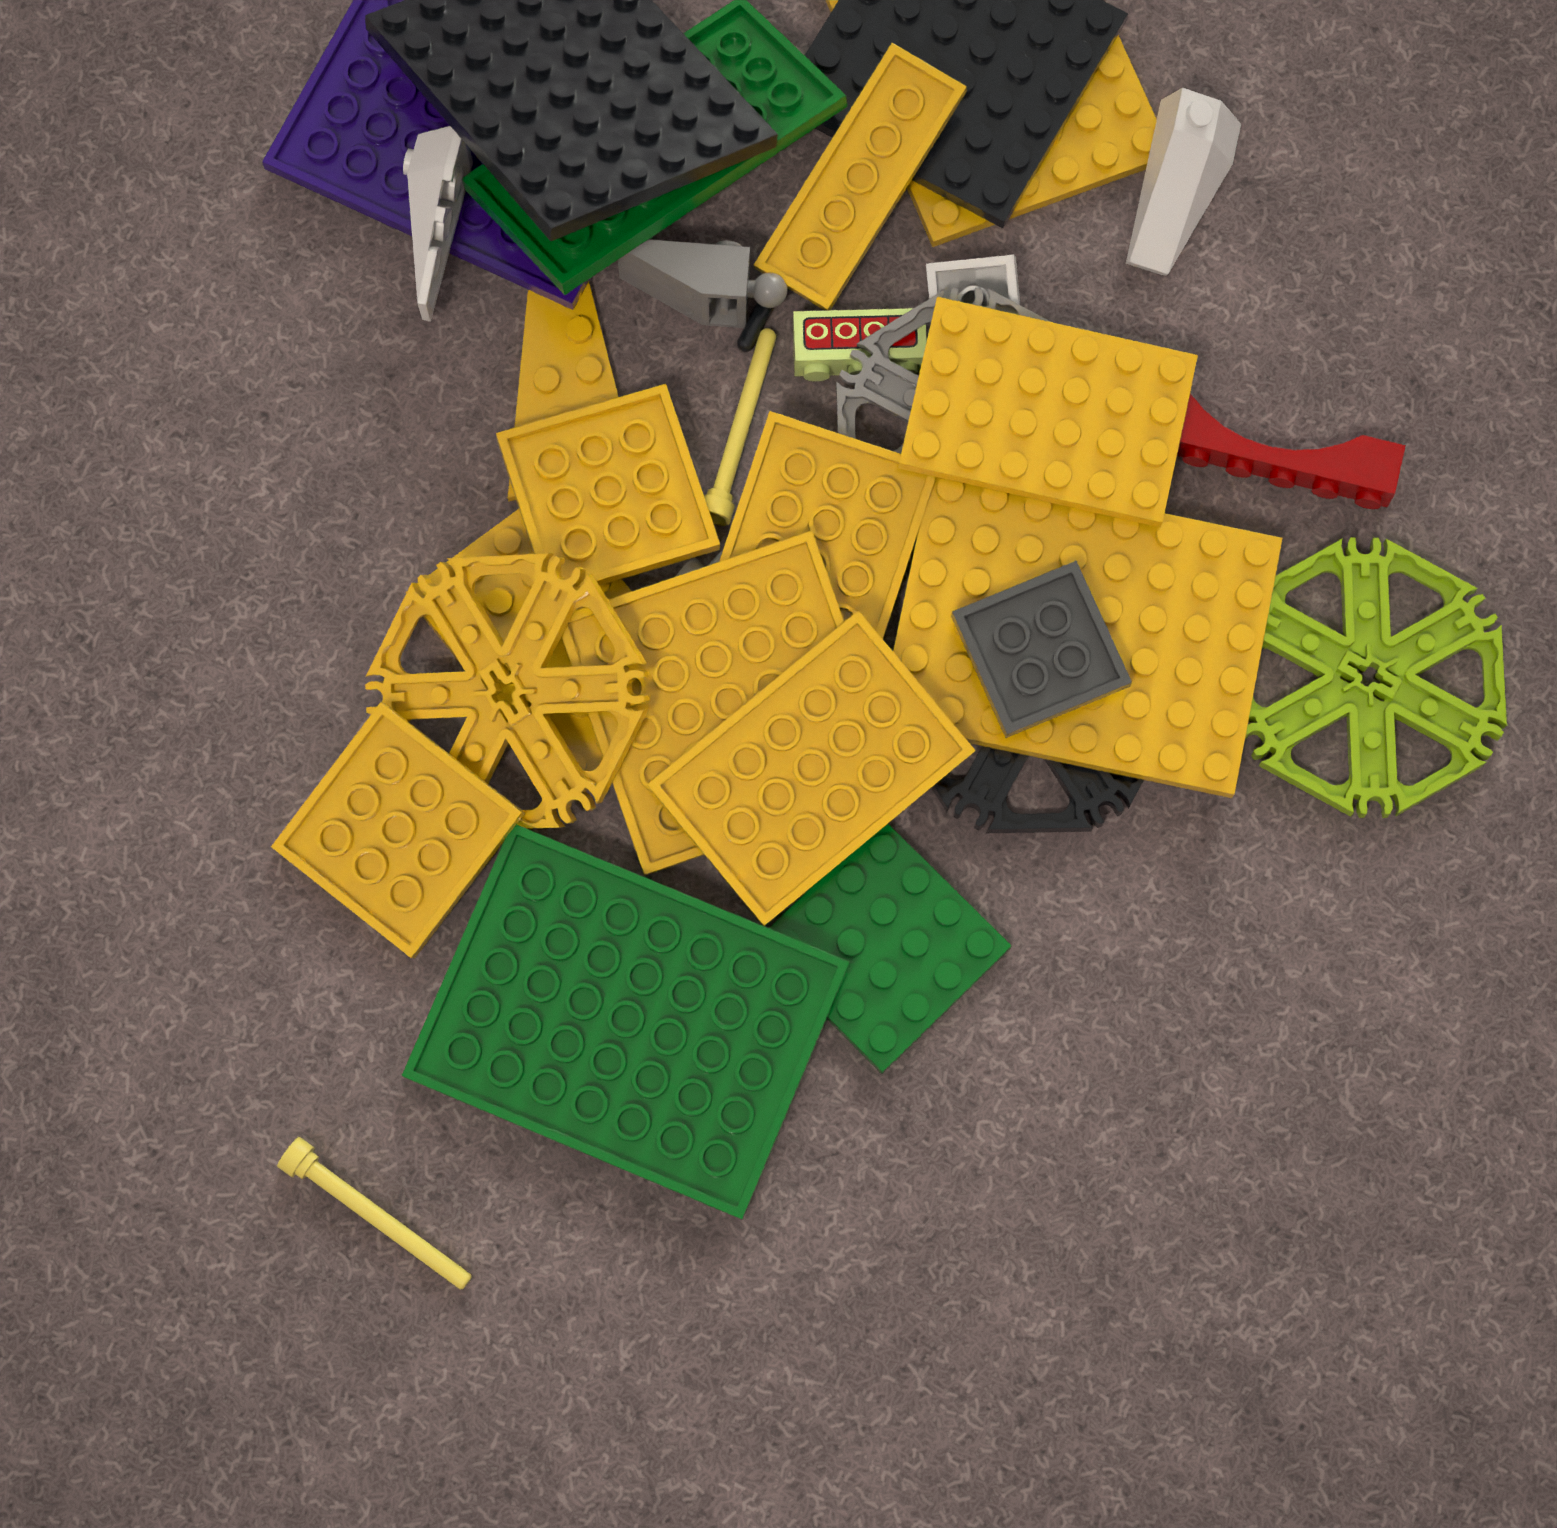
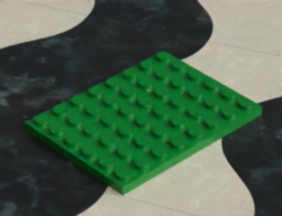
(626, 1020)

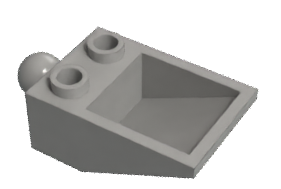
(701, 279)

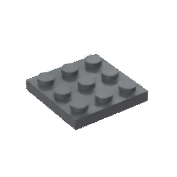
(1041, 649)

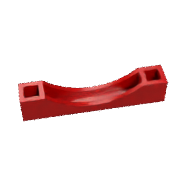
(1357, 469)

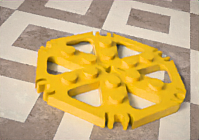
(527, 653)

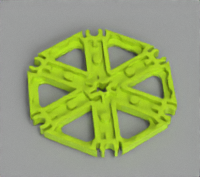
(1397, 664)

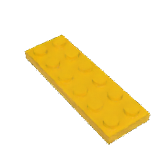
(860, 177)

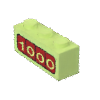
(827, 338)

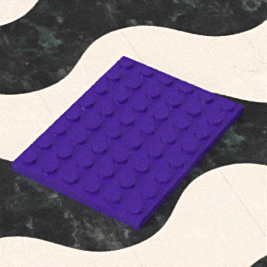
(352, 141)

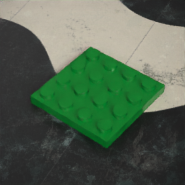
(906, 939)

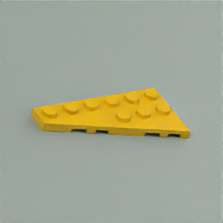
(561, 361)

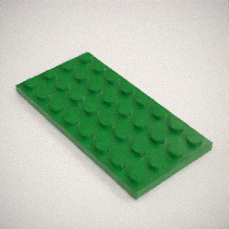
(767, 74)

